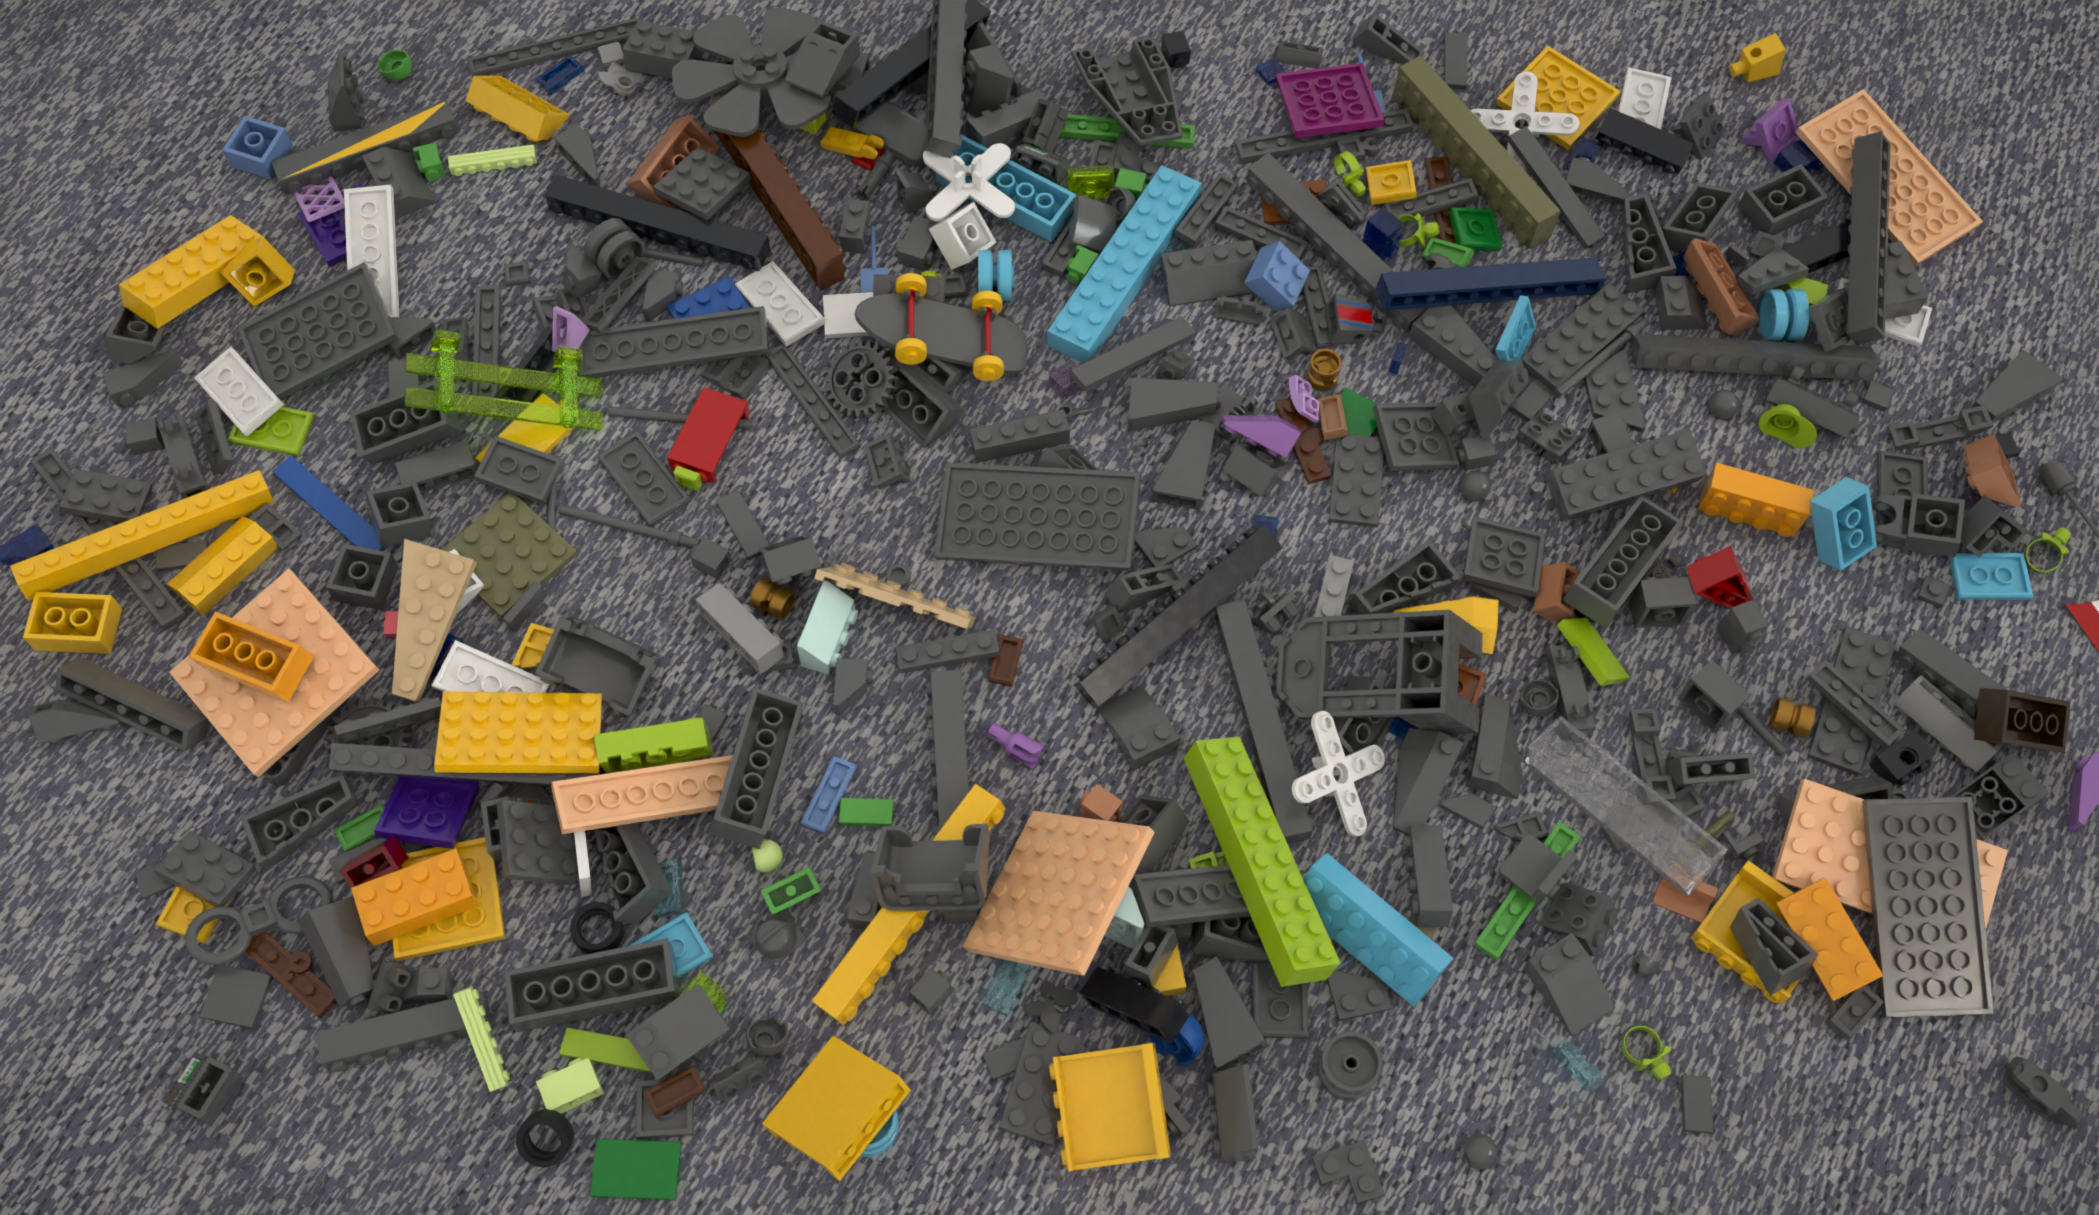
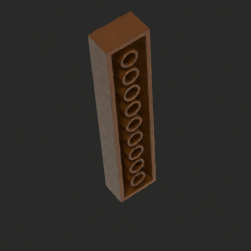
(787, 206)

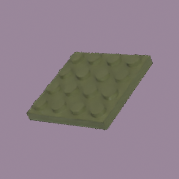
(511, 551)

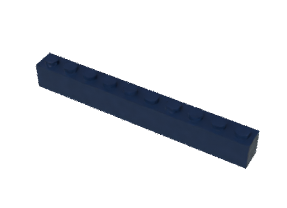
(1489, 283)

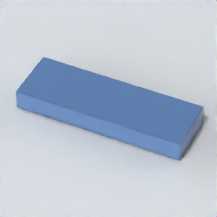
(828, 795)

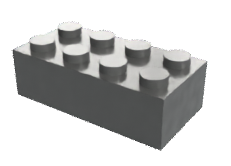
(393, 429)

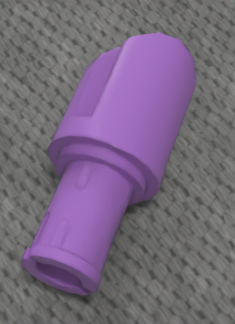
(1016, 745)

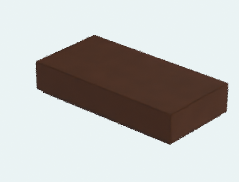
(1005, 666)
(675, 1091)

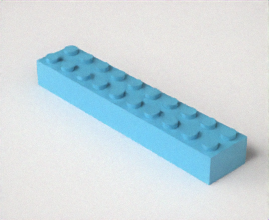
(1123, 266)

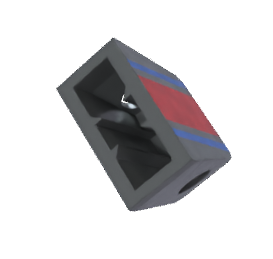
(1350, 320)

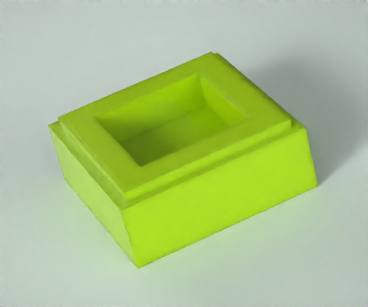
(687, 478)

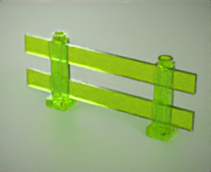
(448, 369)

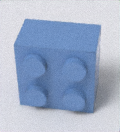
(256, 146)
(1277, 276)

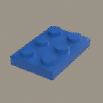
(715, 298)

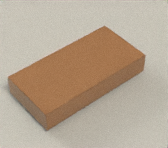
(1332, 417)

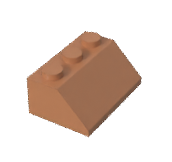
(1991, 471)

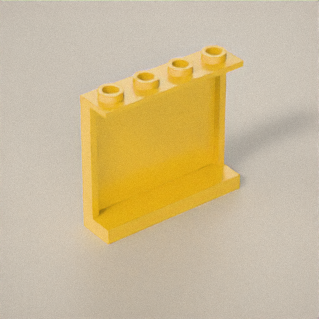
(1715, 932)
(837, 1106)
(1110, 1107)

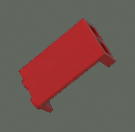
(707, 433)

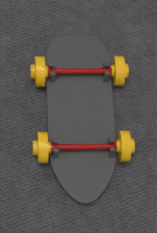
(944, 331)

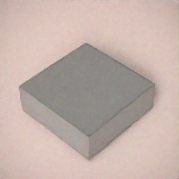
(611, 53)

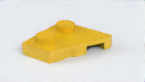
(532, 647)

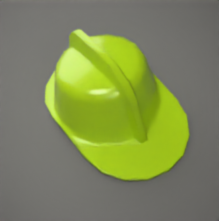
(1788, 425)

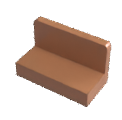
(1692, 907)

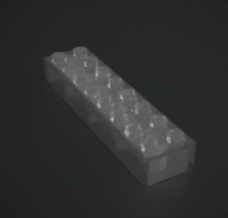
(1624, 806)

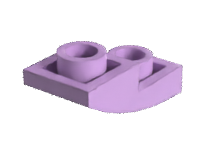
(1302, 398)

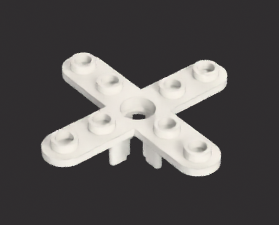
(1523, 110)
(980, 190)
(1349, 768)

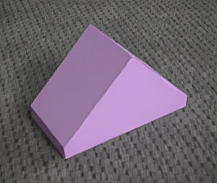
(567, 330)

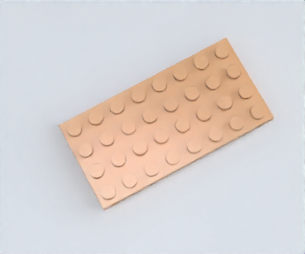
(1922, 204)
(1829, 842)

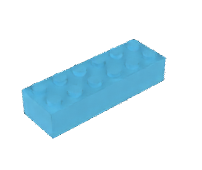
(1038, 202)
(1375, 931)

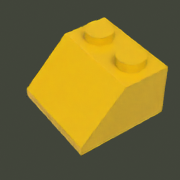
(258, 271)

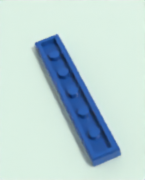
(327, 504)

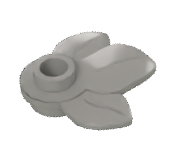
(620, 80)

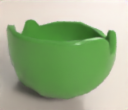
(396, 60)

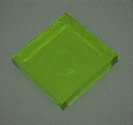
(1091, 181)

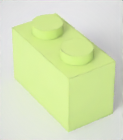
(570, 1086)

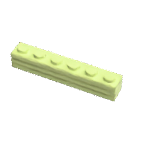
(492, 159)
(481, 1039)

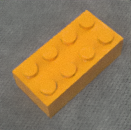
(1755, 500)
(251, 656)
(414, 897)
(1825, 926)

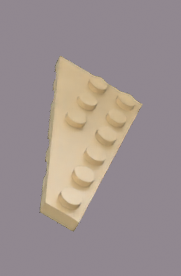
(891, 593)
(428, 602)

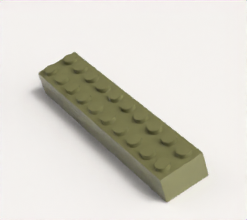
(1475, 152)

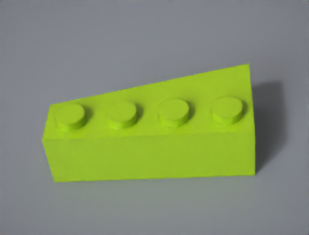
(654, 745)

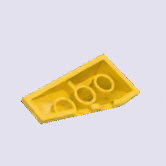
(1477, 611)

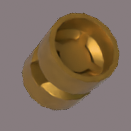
(1324, 370)
(769, 597)
(1789, 716)

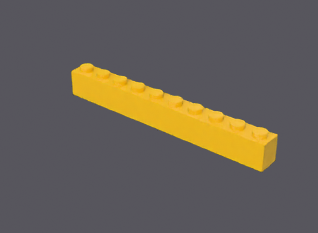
(141, 535)
(890, 930)

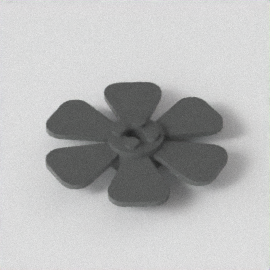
(756, 72)

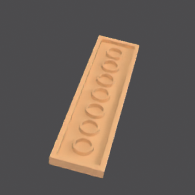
(639, 794)

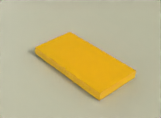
(531, 434)

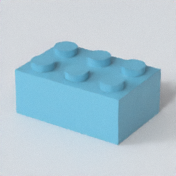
(1843, 523)

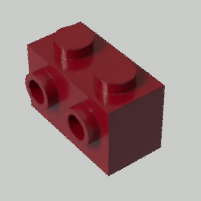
(374, 863)

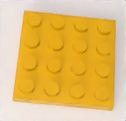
(1565, 89)
(465, 929)

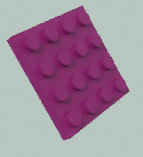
(1329, 100)

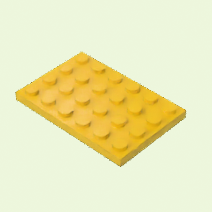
(518, 732)

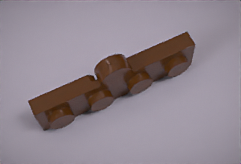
(1307, 445)
(293, 973)

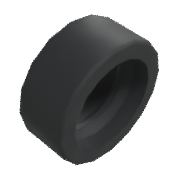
(582, 915)
(534, 1155)

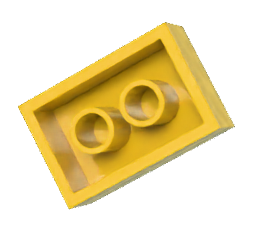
(72, 623)

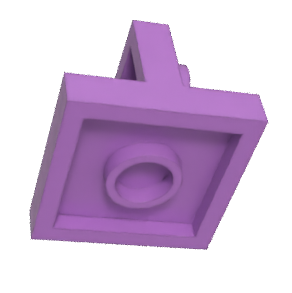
(1774, 130)

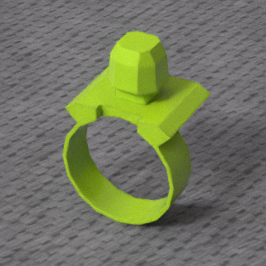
(1351, 180)
(1430, 229)
(2059, 537)
(1659, 1068)

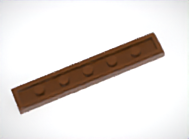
(1439, 175)

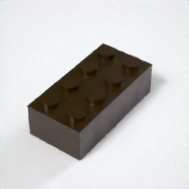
(2021, 720)

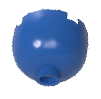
(1186, 1044)

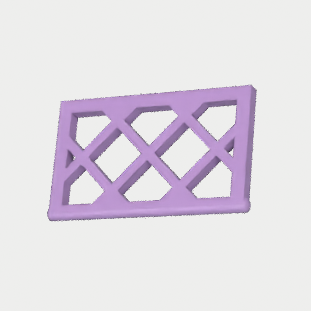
(325, 209)

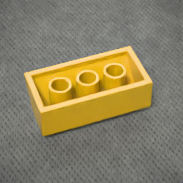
(515, 107)
(223, 565)

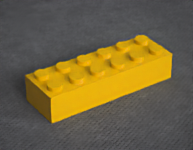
(185, 273)

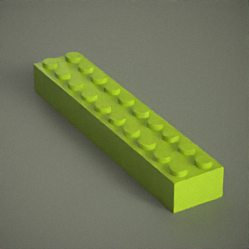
(1261, 862)

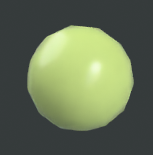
(767, 857)

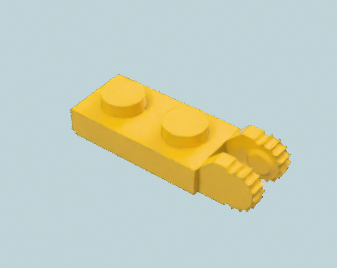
(851, 143)

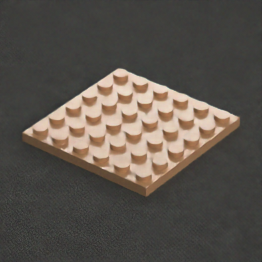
(257, 723)
(1058, 891)

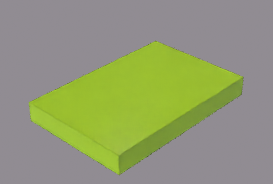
(280, 433)
(1593, 651)

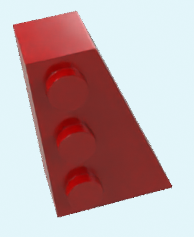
(1720, 579)

